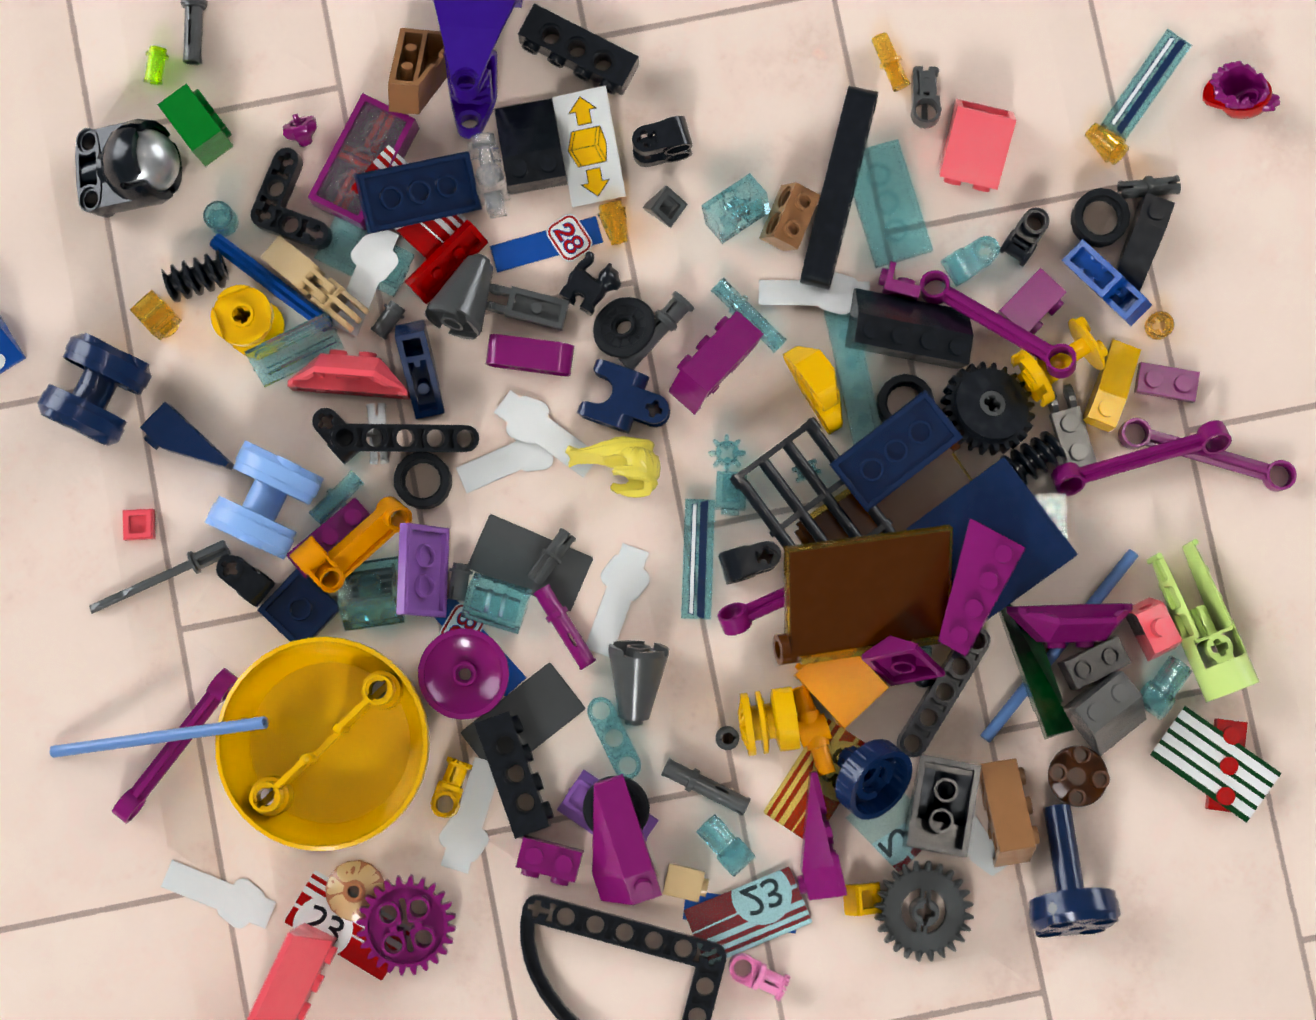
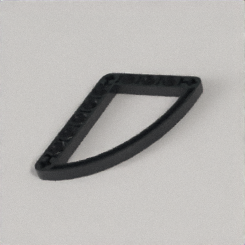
(608, 935)

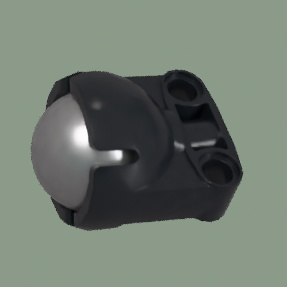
(126, 167)

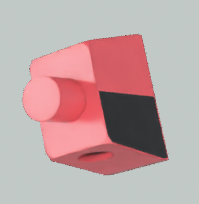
(1153, 628)

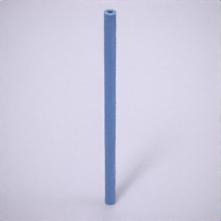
(1053, 653)
(159, 736)

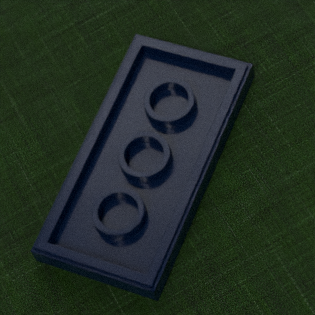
(417, 192)
(896, 450)

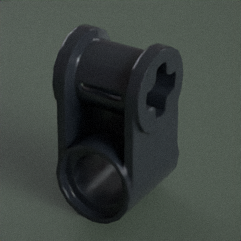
(1023, 239)
(343, 436)
(248, 582)

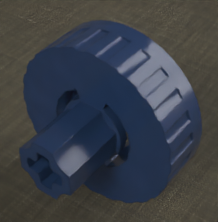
(877, 768)

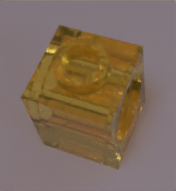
(156, 315)

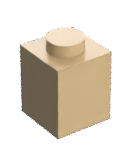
(685, 883)

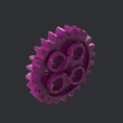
(378, 928)

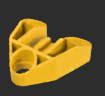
(818, 384)

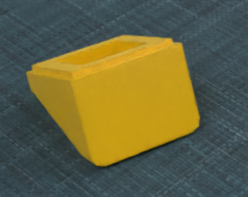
(861, 899)

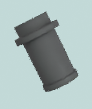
(388, 319)
(459, 581)
(727, 729)

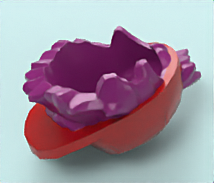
(1240, 91)

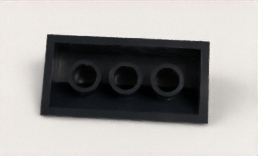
(909, 329)

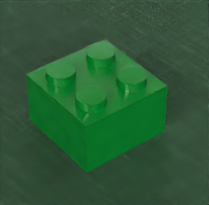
(197, 124)

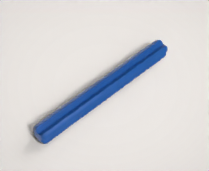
(265, 278)

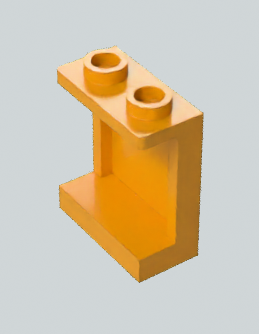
(842, 686)

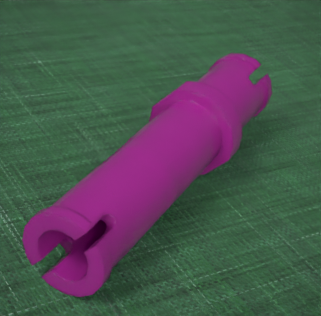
(561, 621)

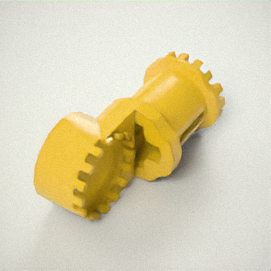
(450, 786)

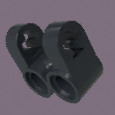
(669, 143)
(742, 562)

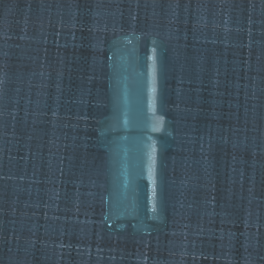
(336, 497)

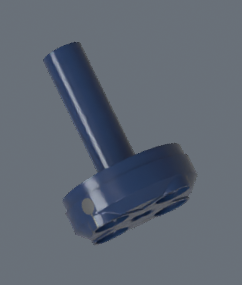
(1072, 907)

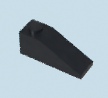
(1144, 238)

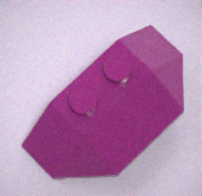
(1070, 622)

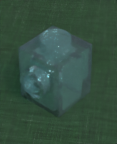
(727, 497)

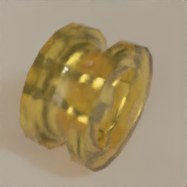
(1162, 317)

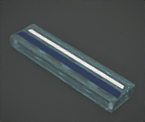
(1146, 84)
(698, 559)

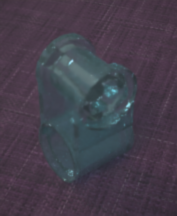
(967, 262)

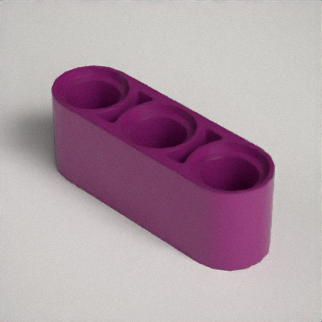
(529, 355)

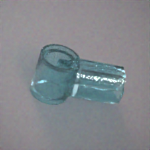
(1160, 692)
(729, 850)

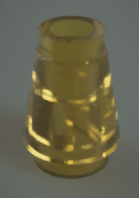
(1107, 144)
(614, 221)

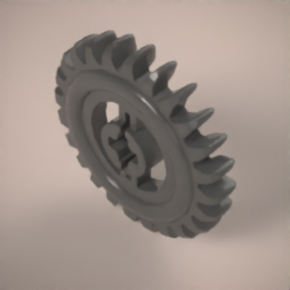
(920, 940)

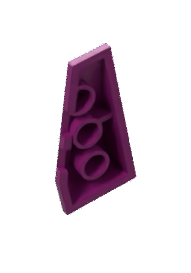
(819, 862)

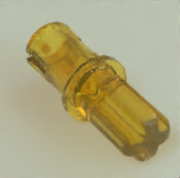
(890, 61)

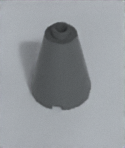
(463, 298)
(636, 677)

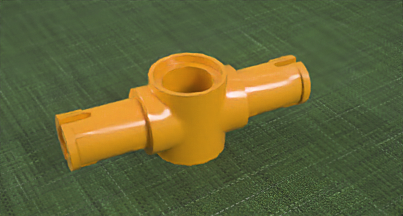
(813, 731)

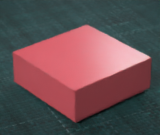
(139, 524)

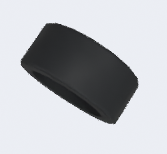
(1113, 199)
(895, 382)
(400, 480)

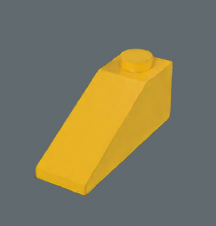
(1112, 386)

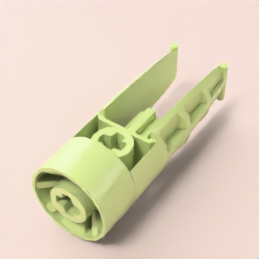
(1223, 671)

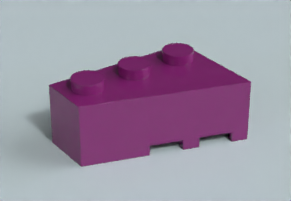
(714, 360)

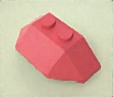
(348, 376)

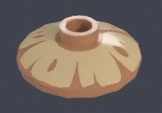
(350, 874)

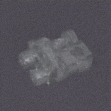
(490, 175)

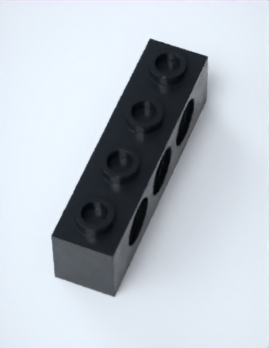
(543, 23)
(520, 820)

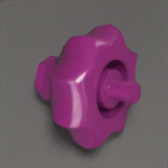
(300, 129)

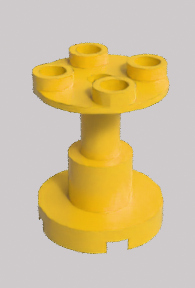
(245, 317)
(1035, 372)

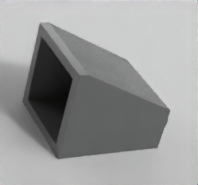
(1107, 711)

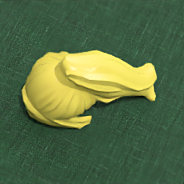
(628, 458)

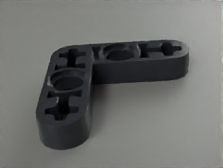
(279, 213)

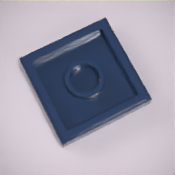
(299, 608)

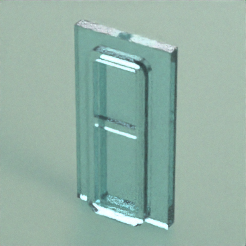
(339, 251)
(293, 349)

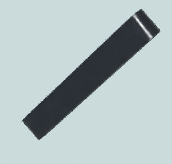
(839, 187)

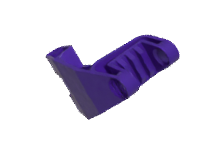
(469, 41)

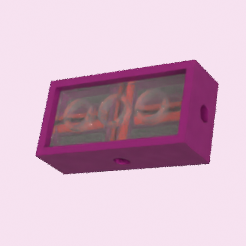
(360, 143)

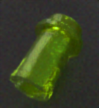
(155, 65)

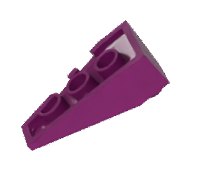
(620, 853)

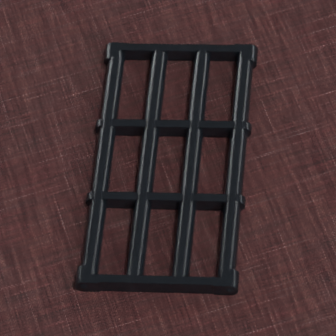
(800, 511)

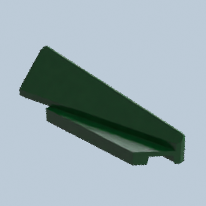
(1037, 678)

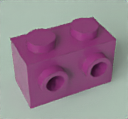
(1033, 301)
(549, 859)

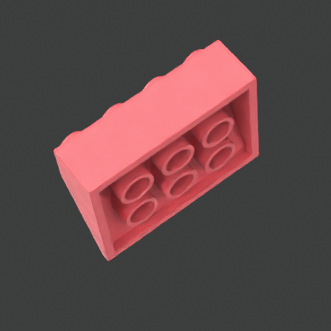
(294, 975)

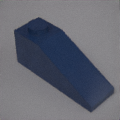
(419, 368)
(177, 435)

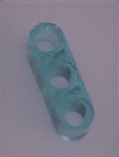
(602, 727)

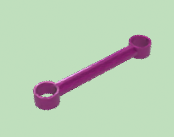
(998, 324)
(1141, 458)
(1224, 459)
(738, 616)
(135, 798)

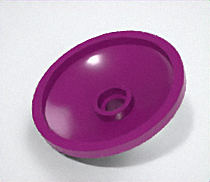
(441, 670)

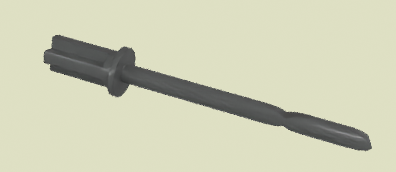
(195, 561)

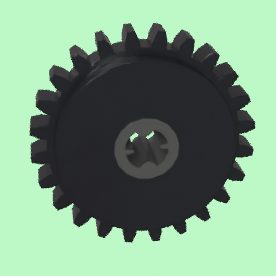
(988, 408)

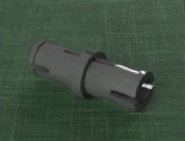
(1149, 185)

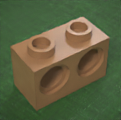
(789, 216)

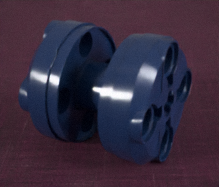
(86, 406)

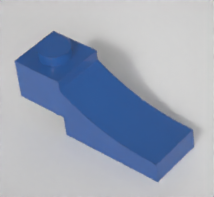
(1107, 282)

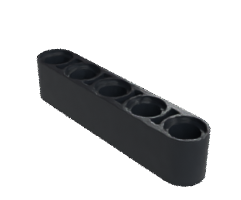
(419, 438)
(939, 707)

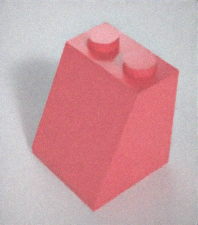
(977, 145)

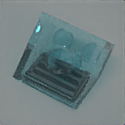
(370, 595)

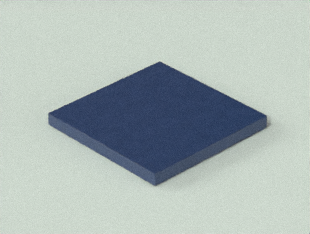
(1008, 507)

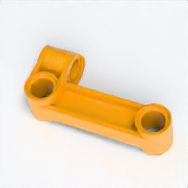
(353, 548)

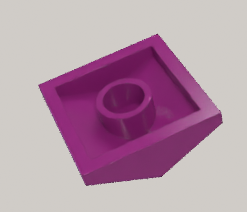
(901, 662)

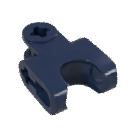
(627, 402)

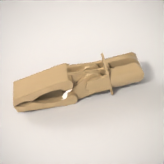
(306, 275)

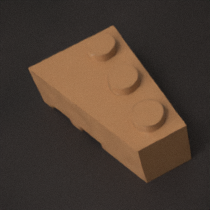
(416, 70)
(1008, 812)

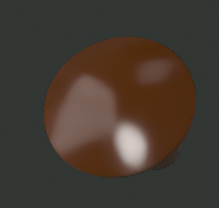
(1078, 776)

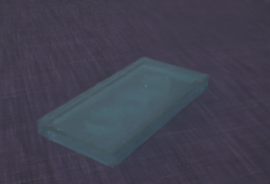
(889, 206)

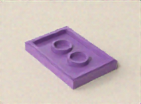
(422, 570)

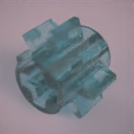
(726, 444)

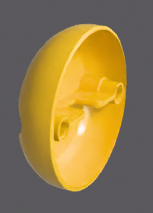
(331, 747)

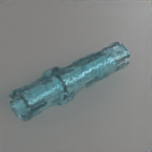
(740, 303)

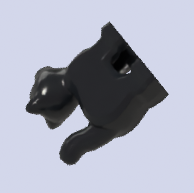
(589, 288)

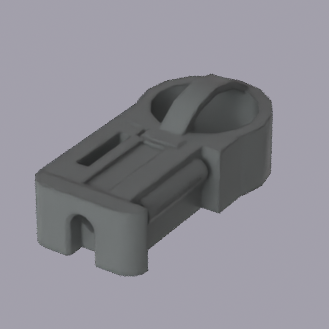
(925, 93)

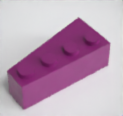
(979, 580)

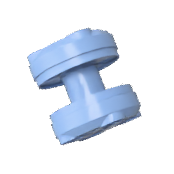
(256, 517)

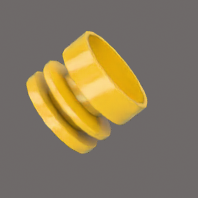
(769, 721)

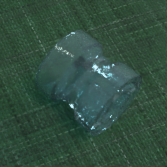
(216, 214)

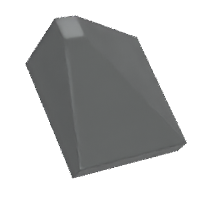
(666, 206)

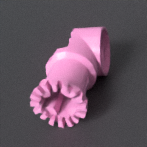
(759, 975)

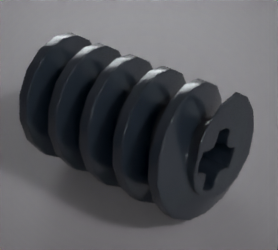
(196, 277)
(1036, 456)

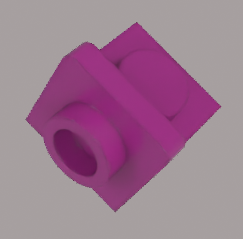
(902, 287)

